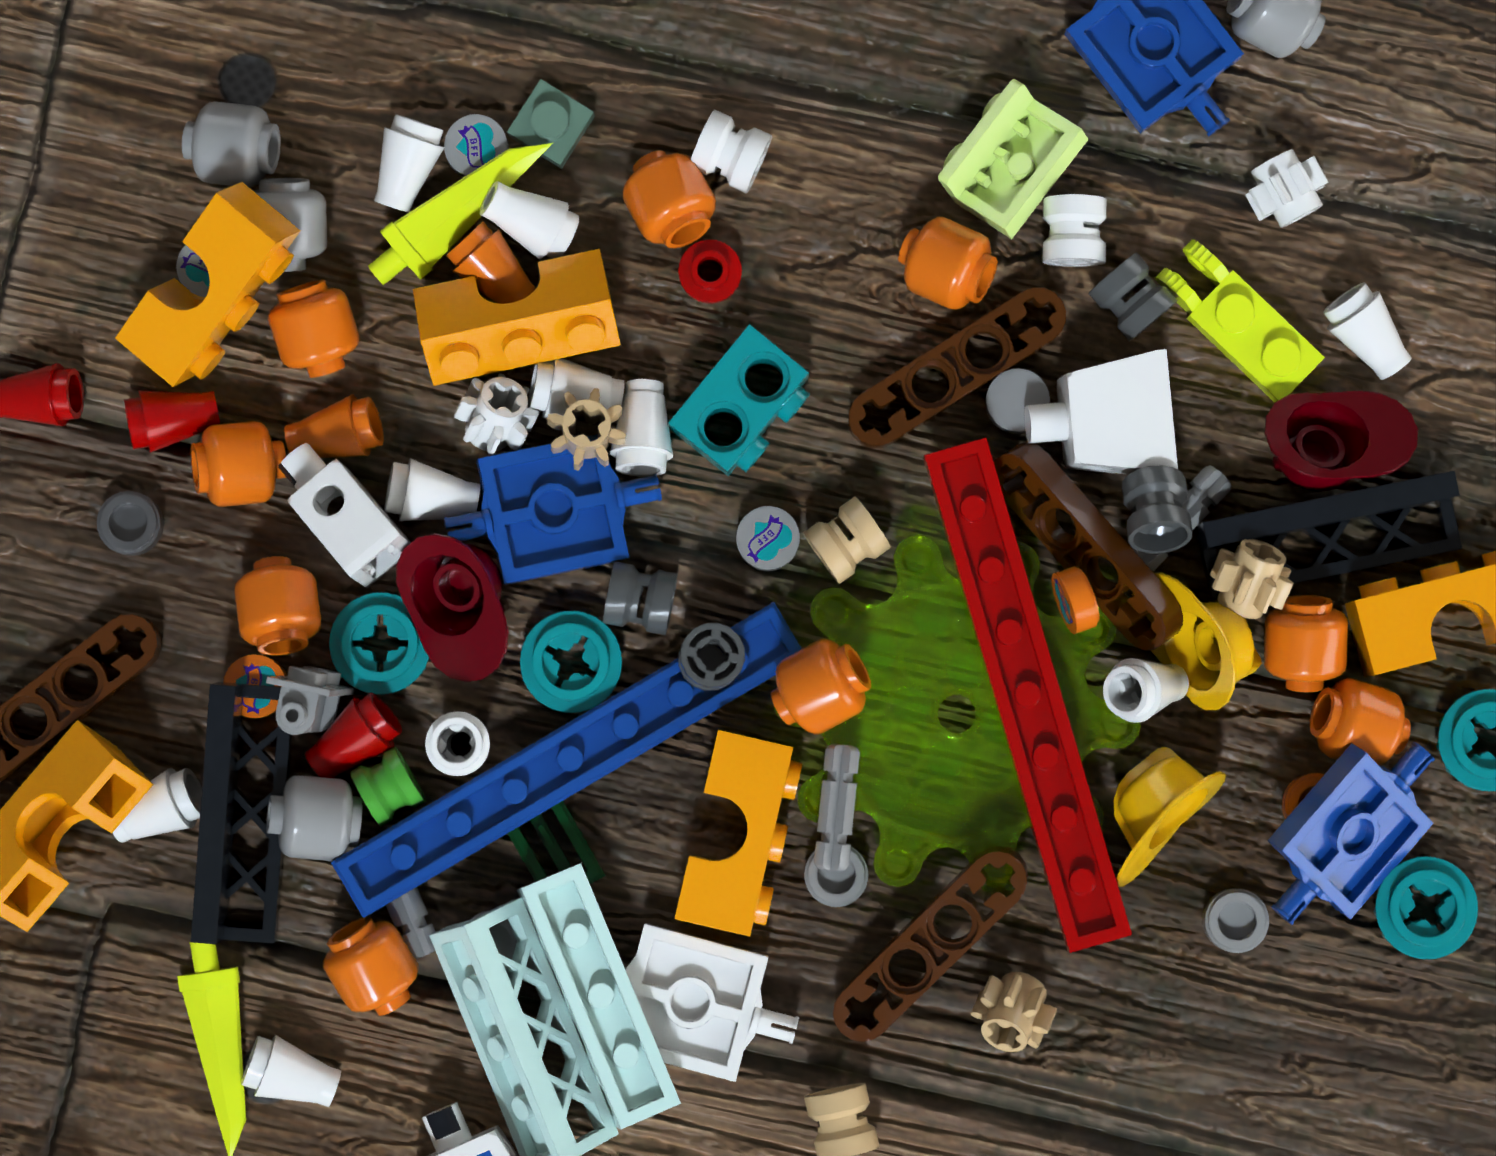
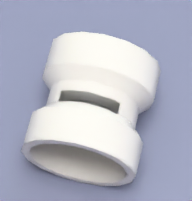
(735, 153)
(1074, 230)

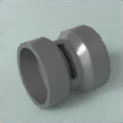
(1141, 308)
(1156, 508)
(626, 594)
(707, 666)

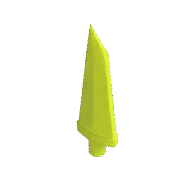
(439, 223)
(215, 1018)

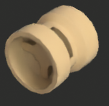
(836, 551)
(841, 1120)

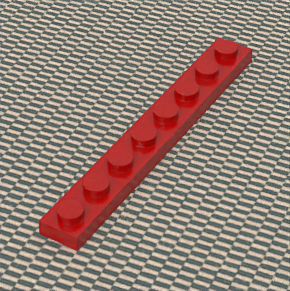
(1027, 695)

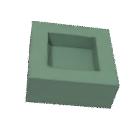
(551, 118)

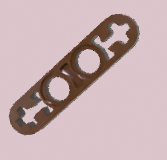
(953, 363)
(1092, 539)
(59, 707)
(934, 947)

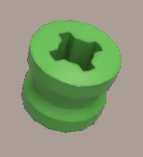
(388, 786)

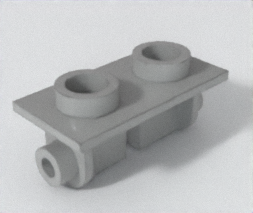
(308, 699)

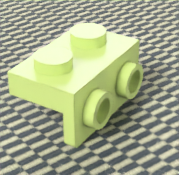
(1010, 159)

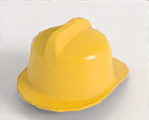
(1211, 647)
(1155, 803)

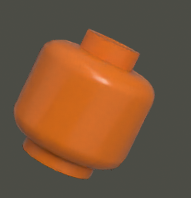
(669, 199)
(948, 263)
(313, 328)
(237, 463)
(277, 606)
(1306, 642)
(820, 686)
(1362, 716)
(370, 966)

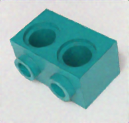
(727, 392)

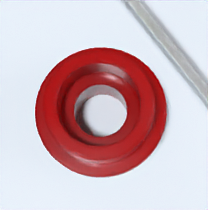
(713, 291)

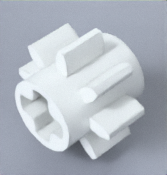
(1286, 188)
(496, 414)

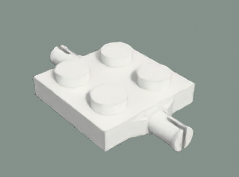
(702, 1000)

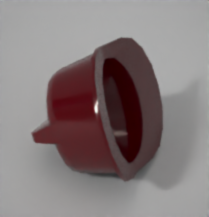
(1339, 437)
(454, 605)

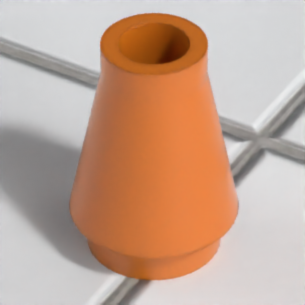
(493, 264)
(339, 430)

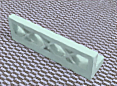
(599, 996)
(505, 1039)

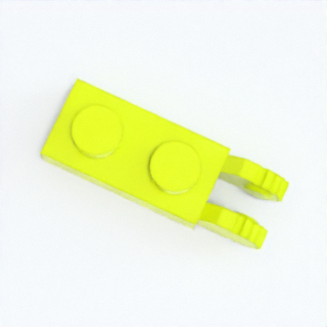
(1243, 325)

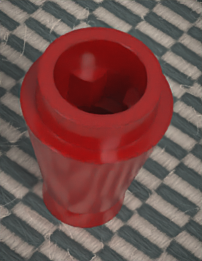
(43, 395)
(168, 417)
(355, 736)

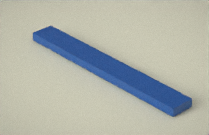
(552, 770)

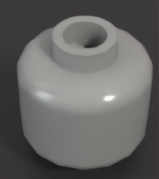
(1277, 25)
(232, 144)
(303, 209)
(315, 818)

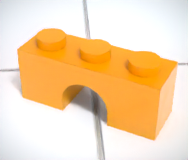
(242, 248)
(559, 319)
(1395, 623)
(73, 783)
(730, 890)

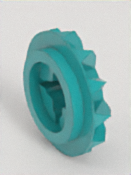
(563, 632)
(359, 666)
(1458, 735)
(1455, 913)

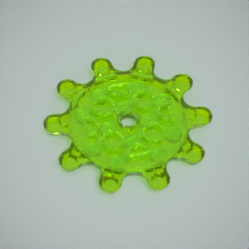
(914, 774)

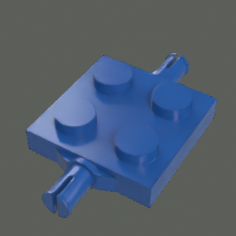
(1156, 57)
(548, 515)
(1351, 831)

